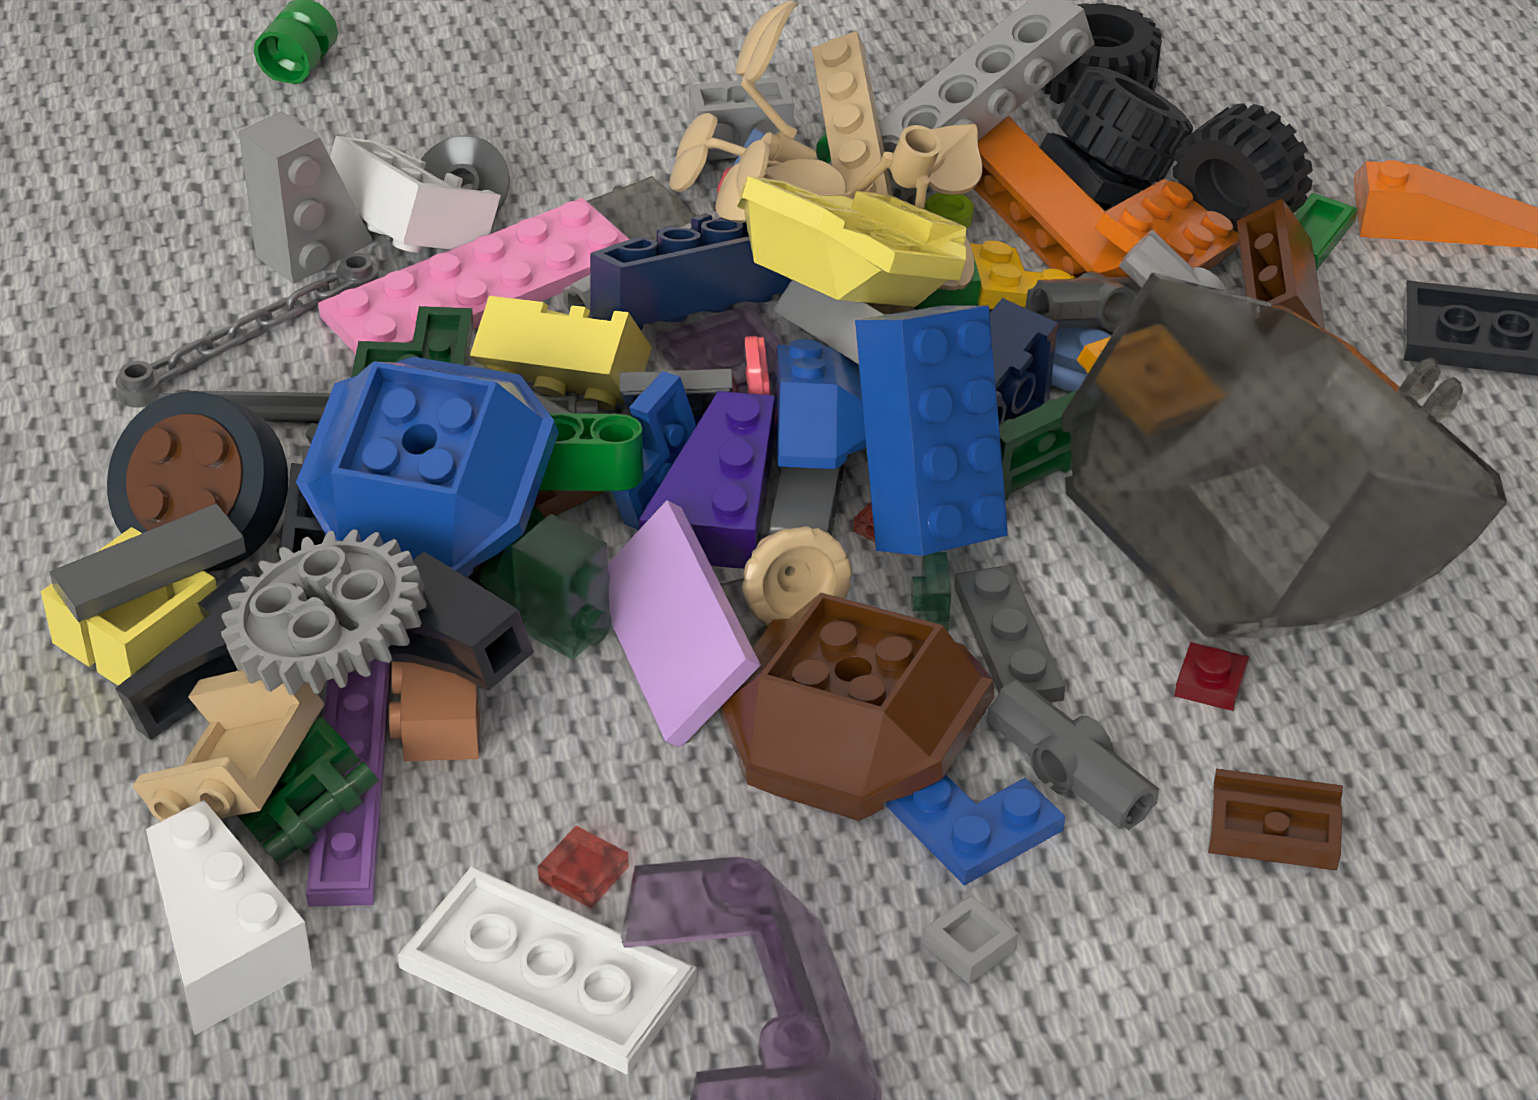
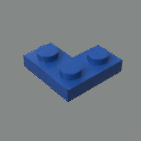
(665, 431)
(979, 836)

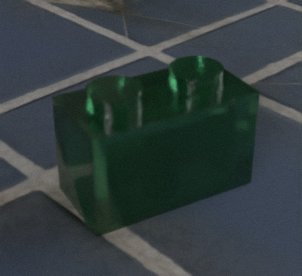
(562, 586)

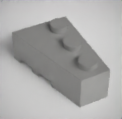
(297, 199)

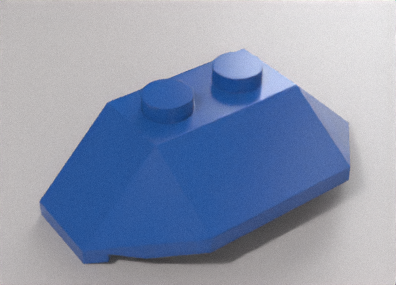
(816, 406)

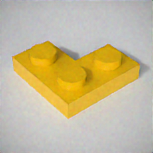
(1004, 274)

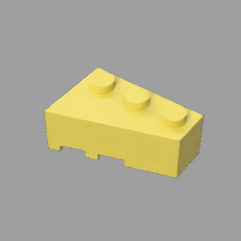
(560, 349)

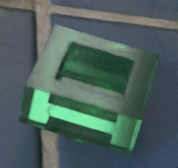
(932, 589)

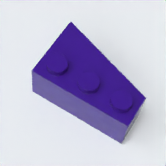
(724, 477)

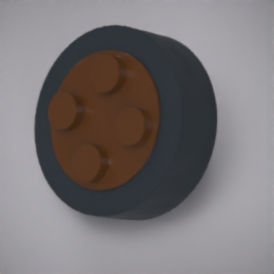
(197, 454)

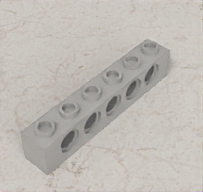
(994, 74)

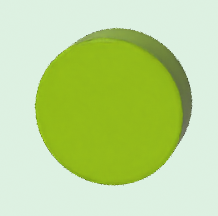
(952, 207)

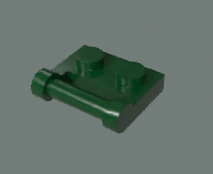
(1035, 445)

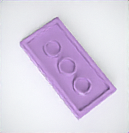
(676, 625)

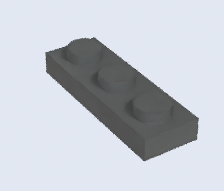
(1008, 631)

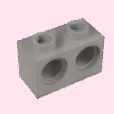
(738, 111)

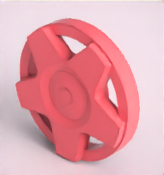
(757, 366)

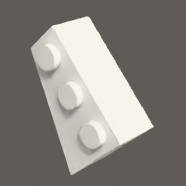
(407, 201)
(224, 917)

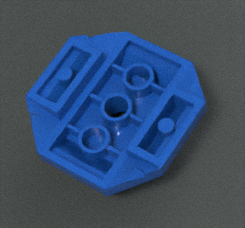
(453, 500)

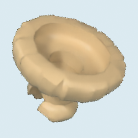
(792, 570)

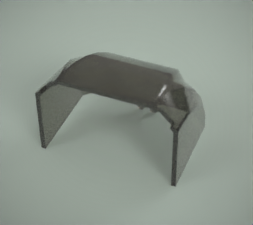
(1269, 464)

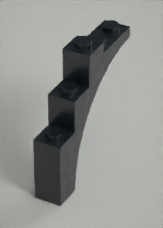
(459, 632)

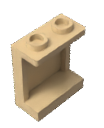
(239, 753)

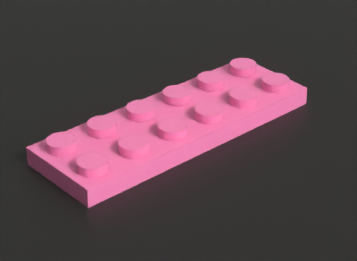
(517, 262)

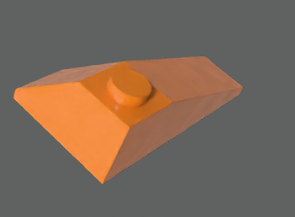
(1426, 205)

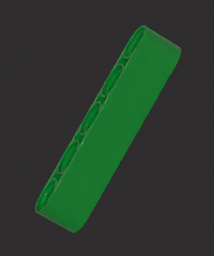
(594, 453)

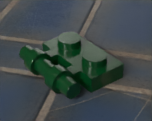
(313, 768)

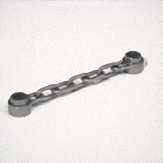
(140, 383)

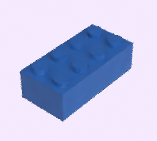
(931, 429)

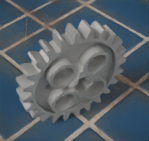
(299, 640)

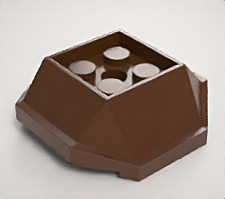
(854, 706)

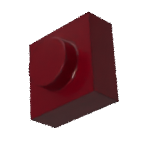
(1211, 676)

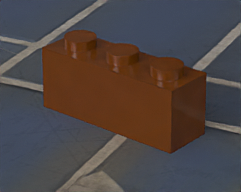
(1280, 261)

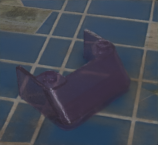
(815, 1041)

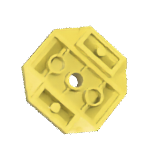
(852, 247)

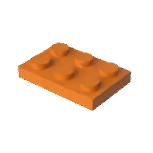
(1169, 210)

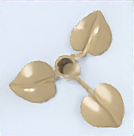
(759, 155)
(936, 157)

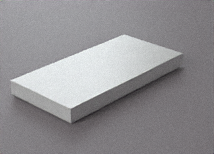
(548, 969)

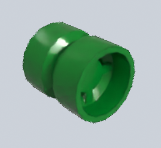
(295, 41)

